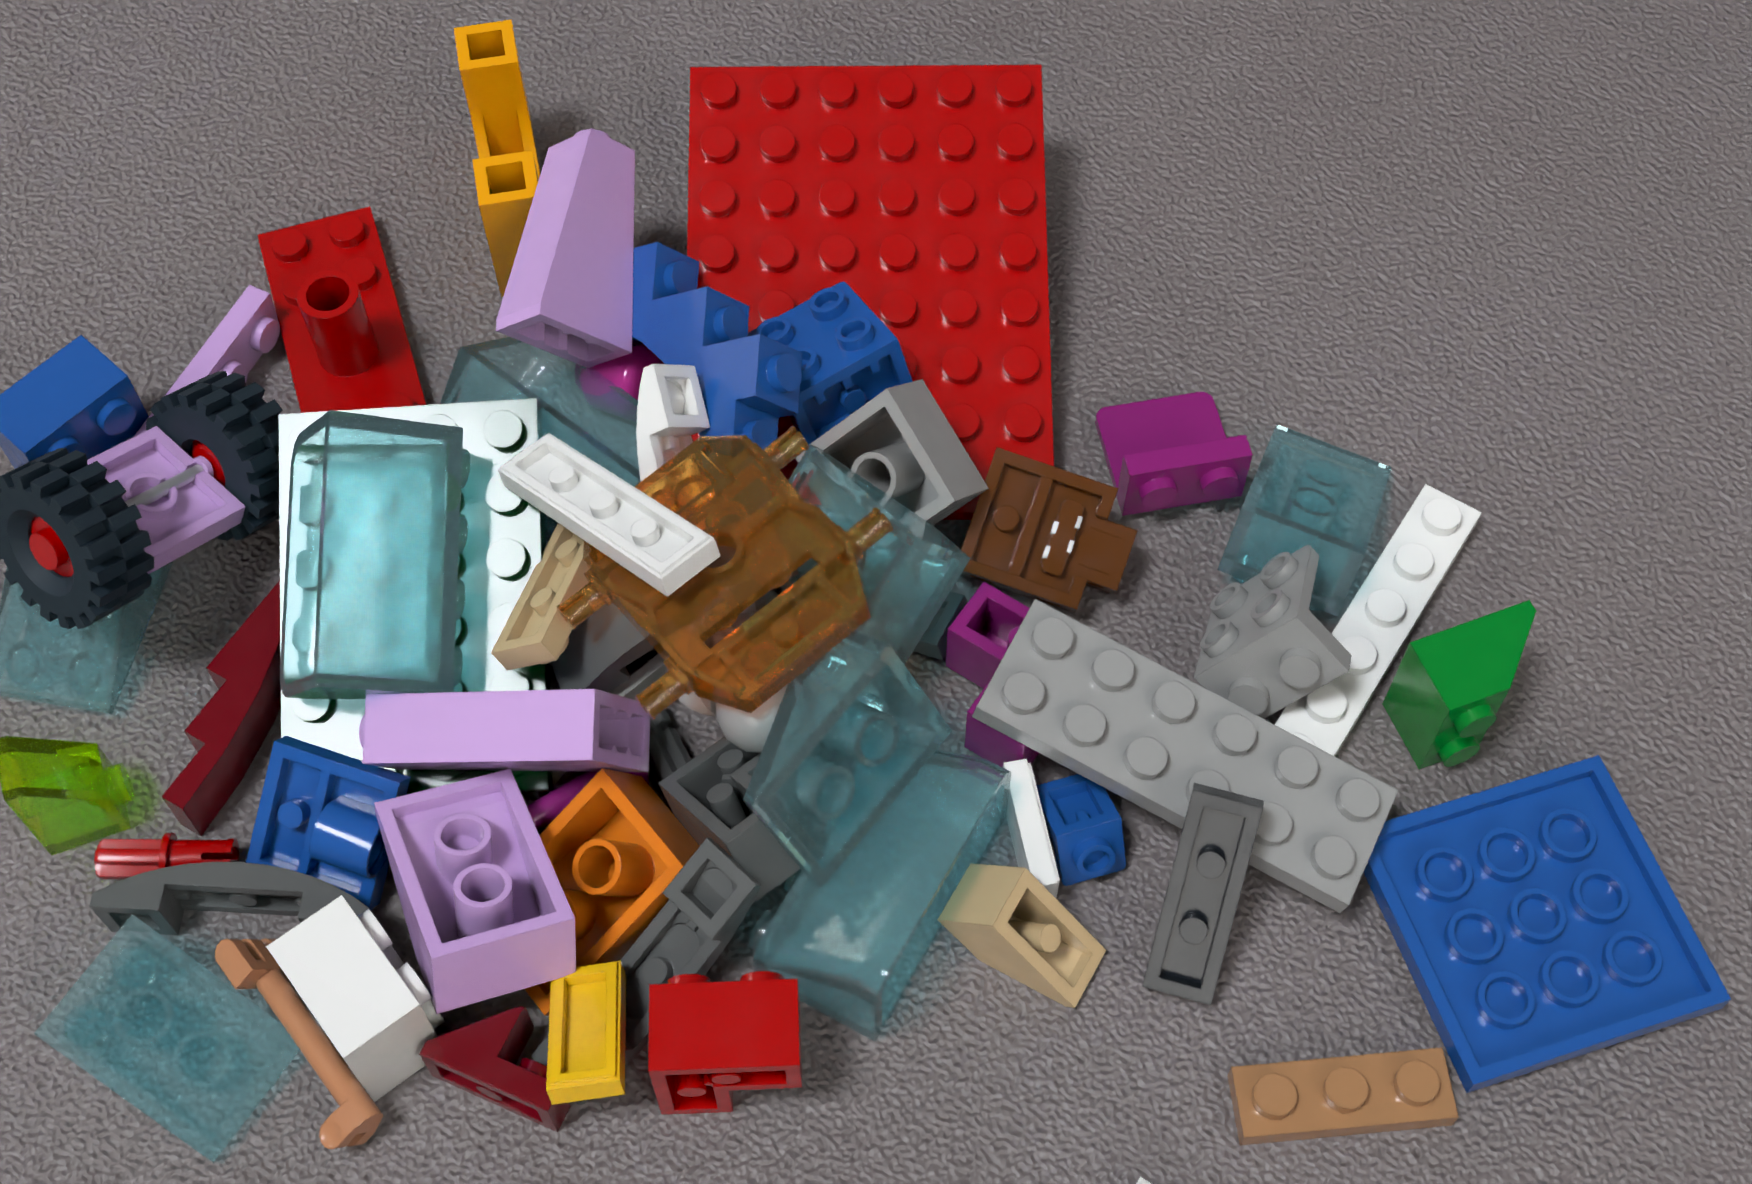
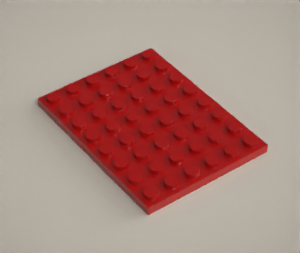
(911, 194)

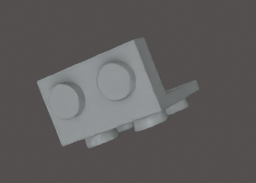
(1264, 640)

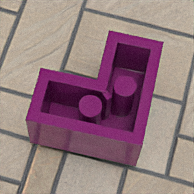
(974, 650)

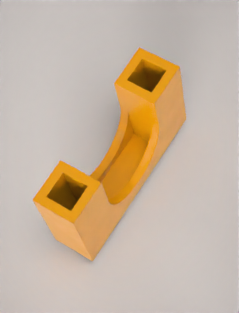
(503, 134)

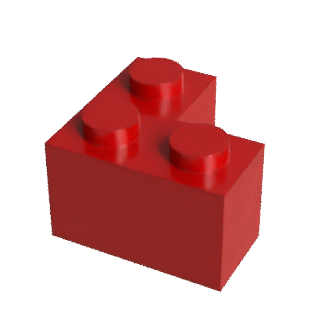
(722, 1039)

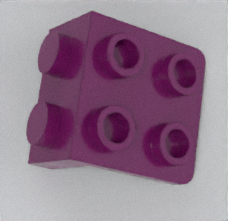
(1171, 453)

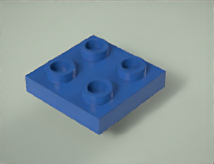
(323, 819)

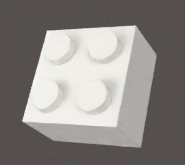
(360, 993)

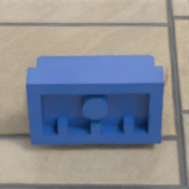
(844, 356)

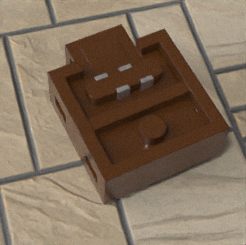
(1045, 533)

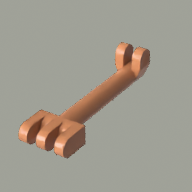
(252, 966)

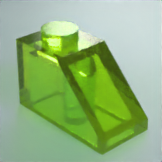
(64, 790)

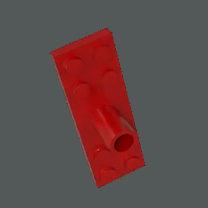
(340, 315)

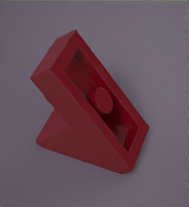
(484, 1062)

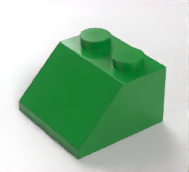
(1455, 685)

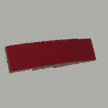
(234, 719)

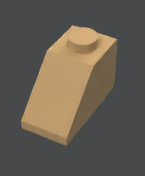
(1022, 931)

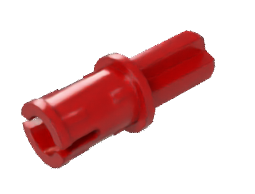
(135, 856)

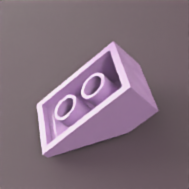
(477, 890)

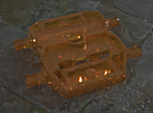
(746, 504)

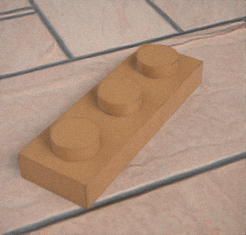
(1341, 1096)

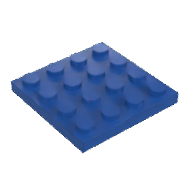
(1538, 923)

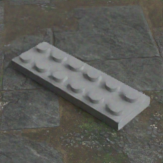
(1160, 733)

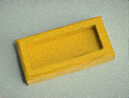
(587, 1034)

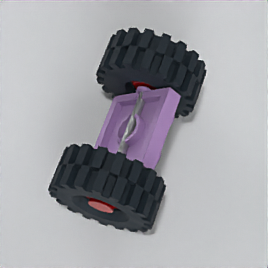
(95, 528)

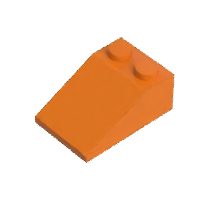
(613, 860)

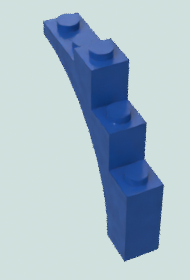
(741, 377)

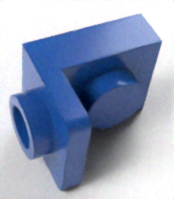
(1082, 828)

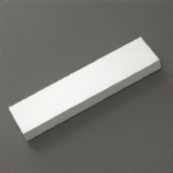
(609, 514)

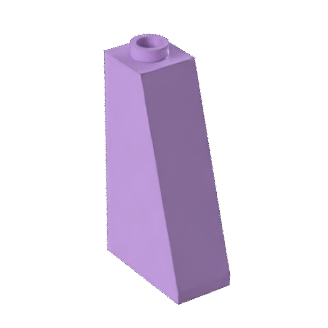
(576, 254)
(506, 731)

